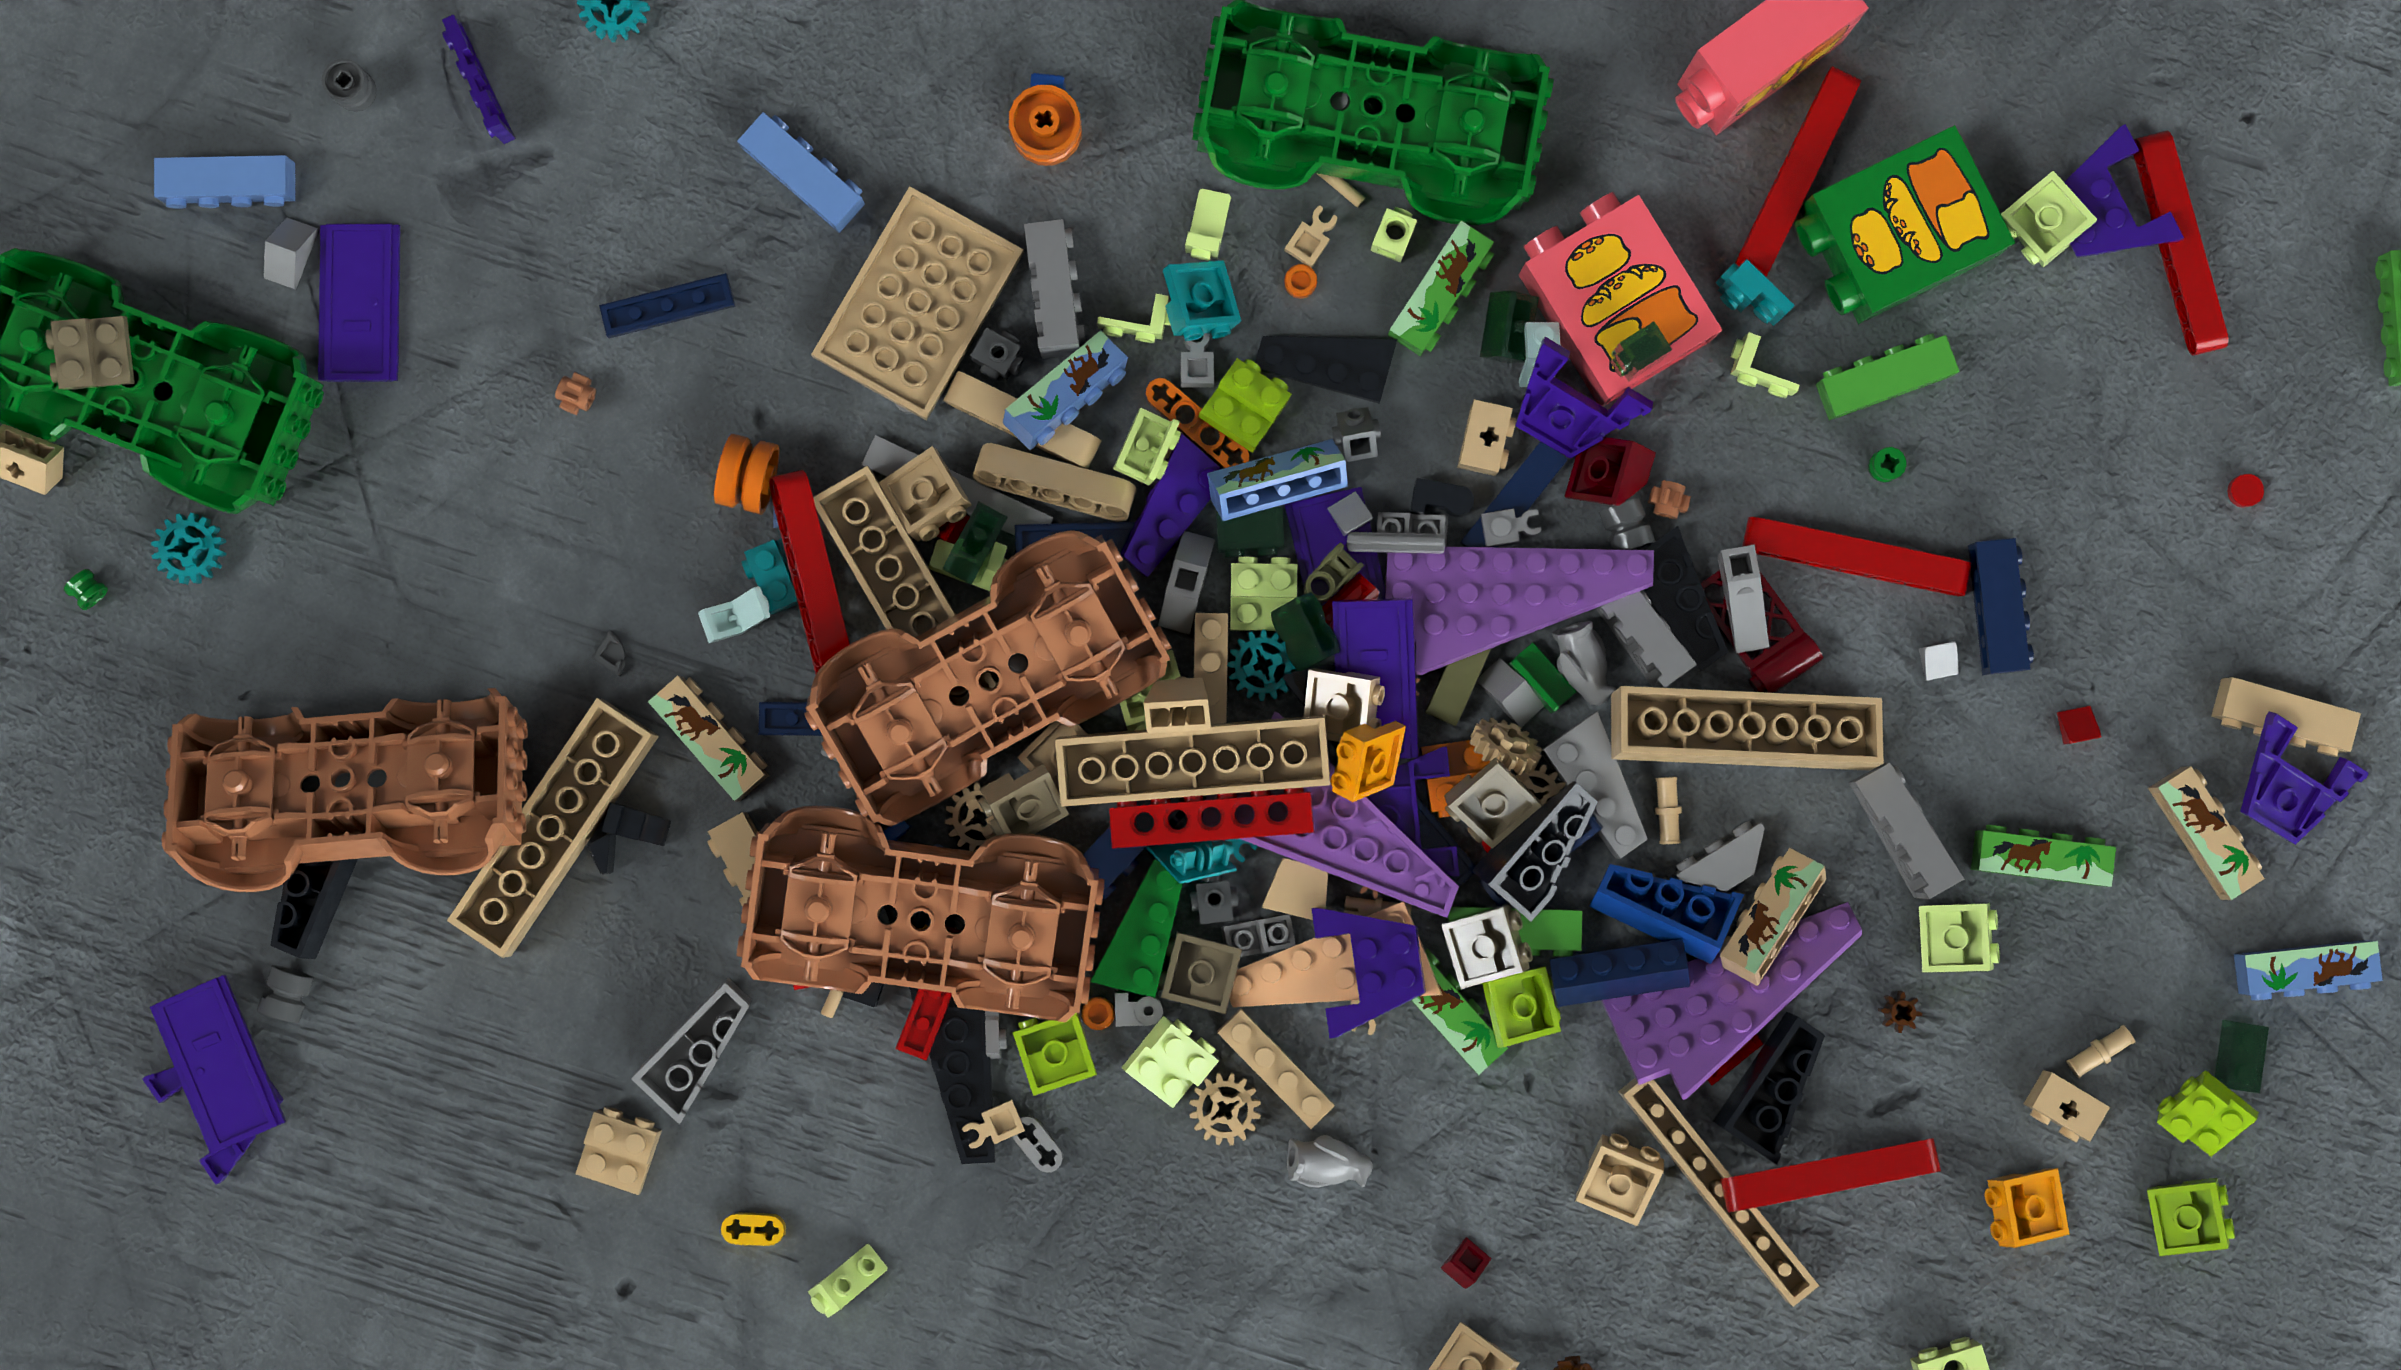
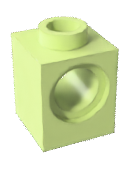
(1390, 247)

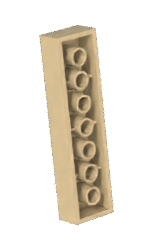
(886, 560)
(1746, 728)
(1193, 763)
(558, 826)

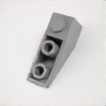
(1744, 598)

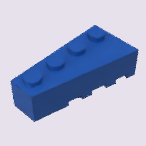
(1668, 909)

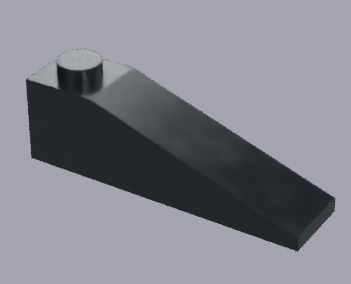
(1532, 856)

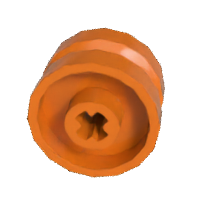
(1046, 144)
(745, 474)

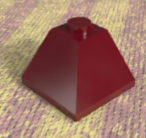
(1610, 472)

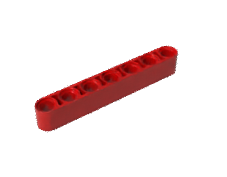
(1799, 170)
(2183, 260)
(1857, 556)
(808, 566)
(1830, 1175)

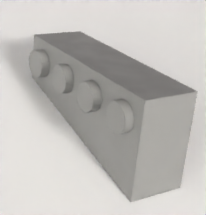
(1053, 288)
(1647, 639)
(1585, 757)
(1905, 832)
(687, 1057)

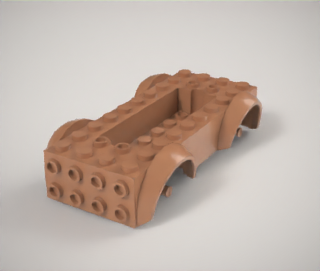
(888, 693)
(443, 810)
(831, 870)

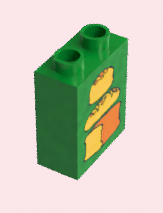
(1903, 226)

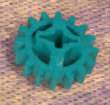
(615, 18)
(184, 534)
(1248, 670)

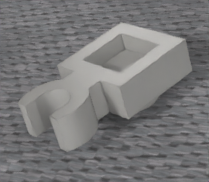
(1197, 365)
(1503, 527)
(995, 1037)

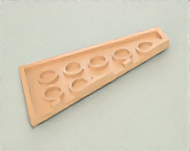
(1315, 971)

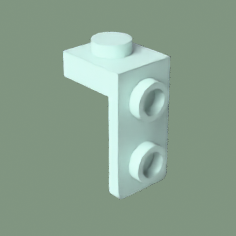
(1534, 333)
(735, 616)

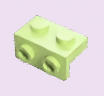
(1146, 447)

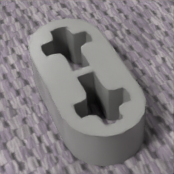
(1045, 1139)

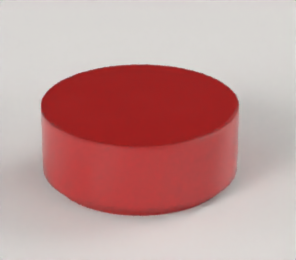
(2245, 490)

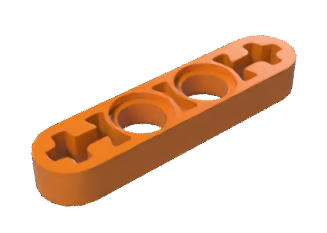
(1193, 429)

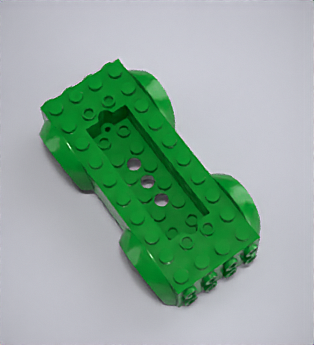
(1274, 123)
(234, 402)

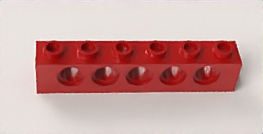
(1126, 833)

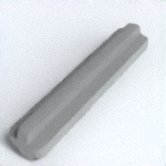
(1395, 542)

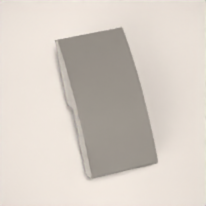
(1412, 523)
(1260, 935)

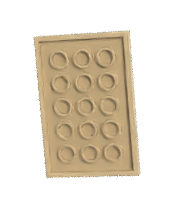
(917, 303)

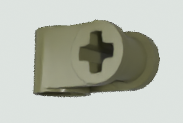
(1335, 570)

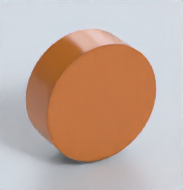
(1300, 281)
(1098, 1013)

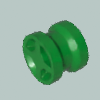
(1880, 467)
(85, 589)

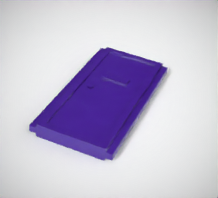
(359, 303)
(1317, 534)
(1379, 642)
(217, 1064)

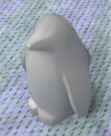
(1584, 661)
(1326, 1162)

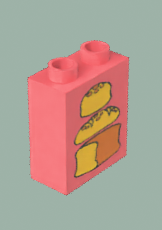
(1761, 57)
(1611, 285)

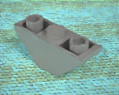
(1186, 582)
(1726, 861)

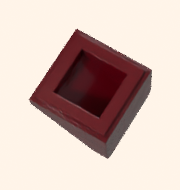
(1466, 1263)

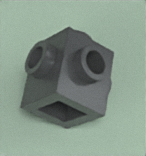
(989, 346)
(1356, 434)
(1214, 913)

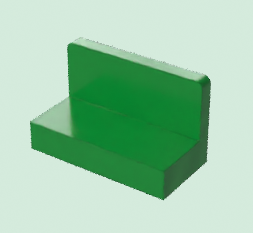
(1542, 677)

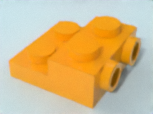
(1367, 760)
(2027, 1208)

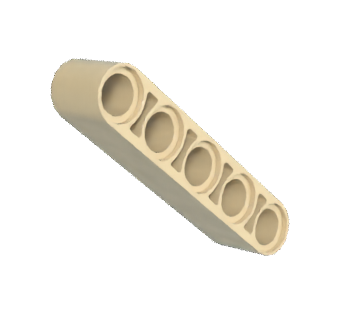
(990, 404)
(1054, 482)

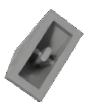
(288, 252)
(1510, 692)

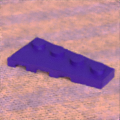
(480, 87)
(1170, 506)

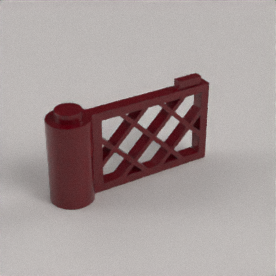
(1783, 660)

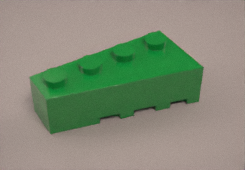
(1142, 939)

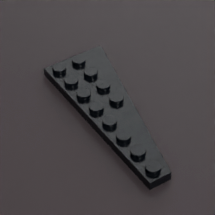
(961, 1068)

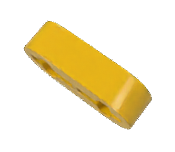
(753, 1237)

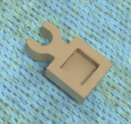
(1309, 241)
(1000, 1123)

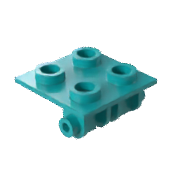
(1194, 859)

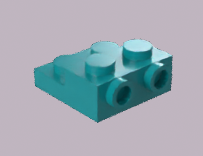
(1749, 286)
(1200, 300)
(772, 574)

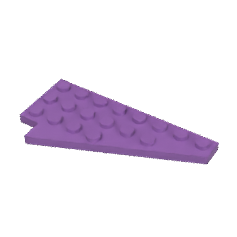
(1494, 595)
(1356, 845)
(1704, 1025)

